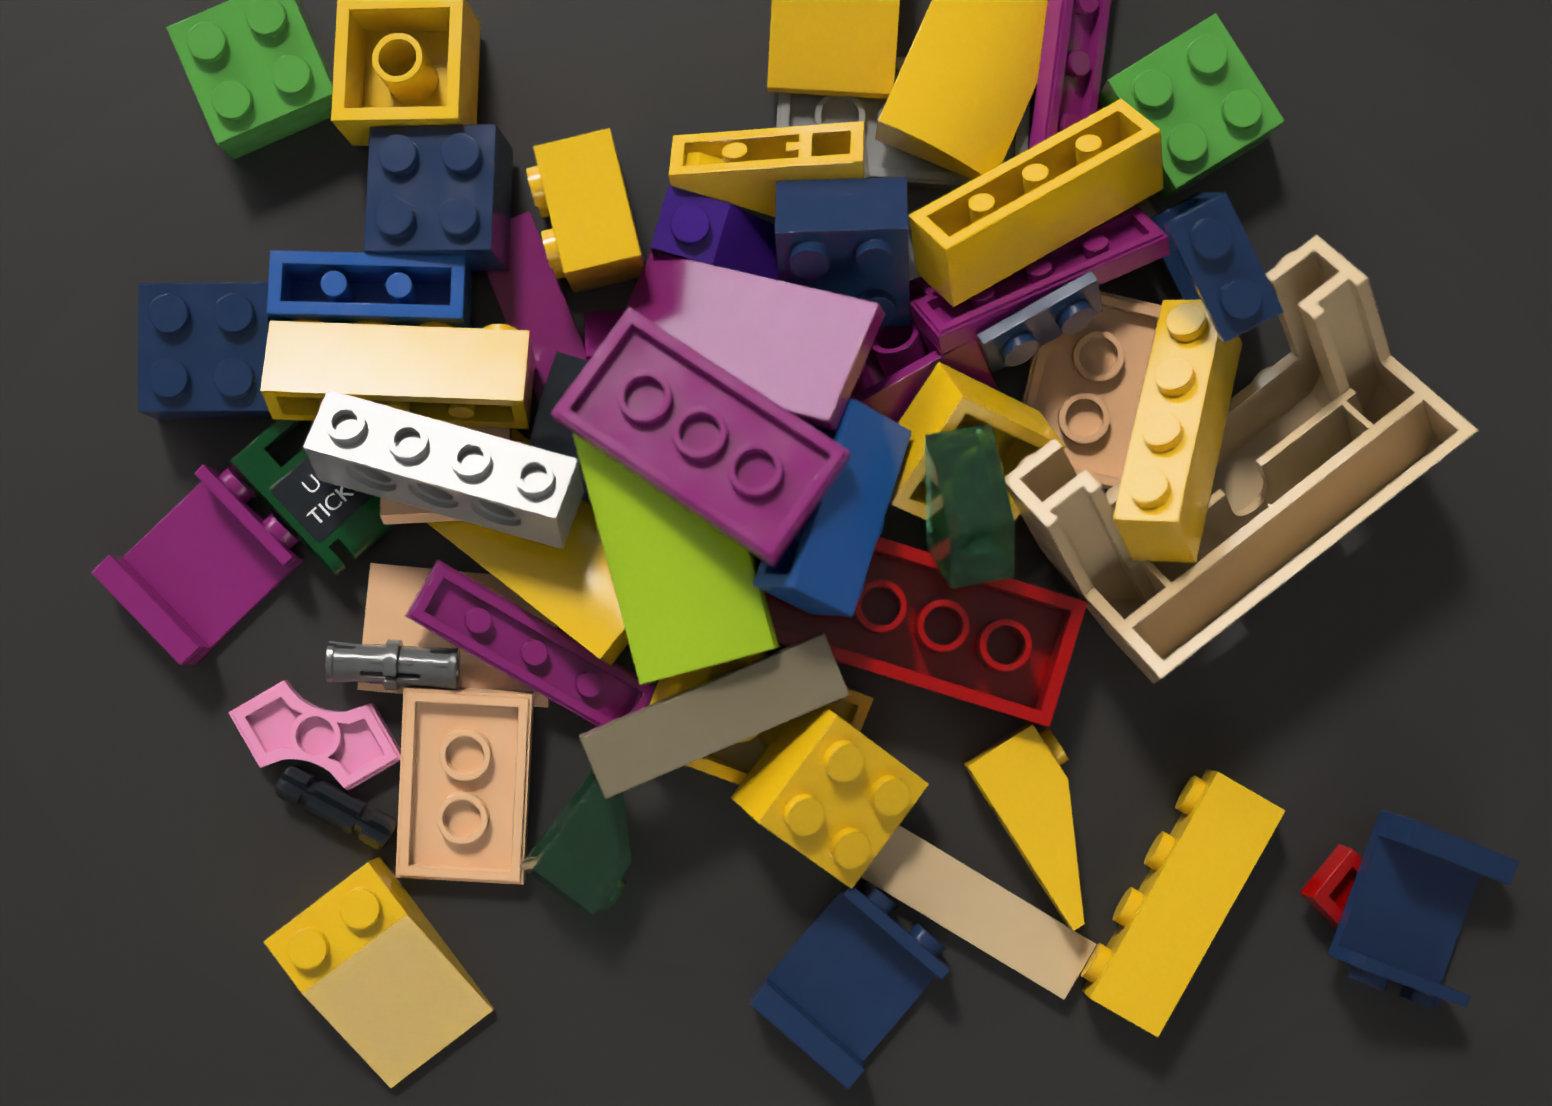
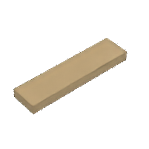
(980, 911)

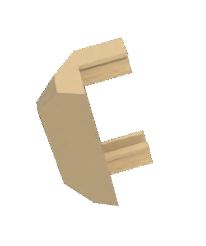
(1296, 470)

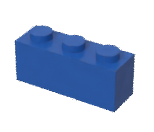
(369, 288)
(832, 551)

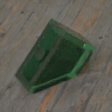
(968, 507)
(584, 850)

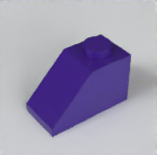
(715, 234)

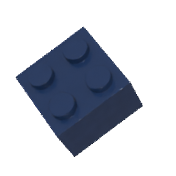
(440, 193)
(847, 240)
(202, 350)

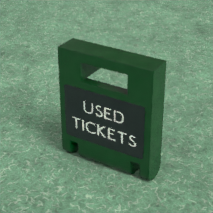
(308, 507)

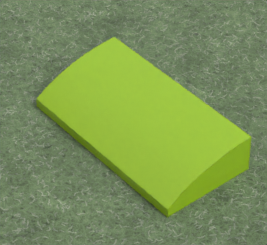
(674, 576)

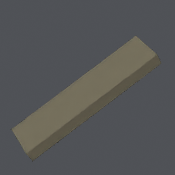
(714, 715)

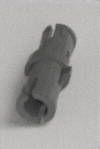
(392, 664)

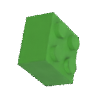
(254, 71)
(1200, 100)

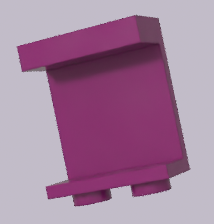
(202, 566)

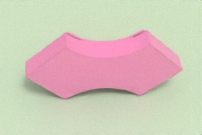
(287, 726)

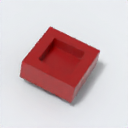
(1332, 884)

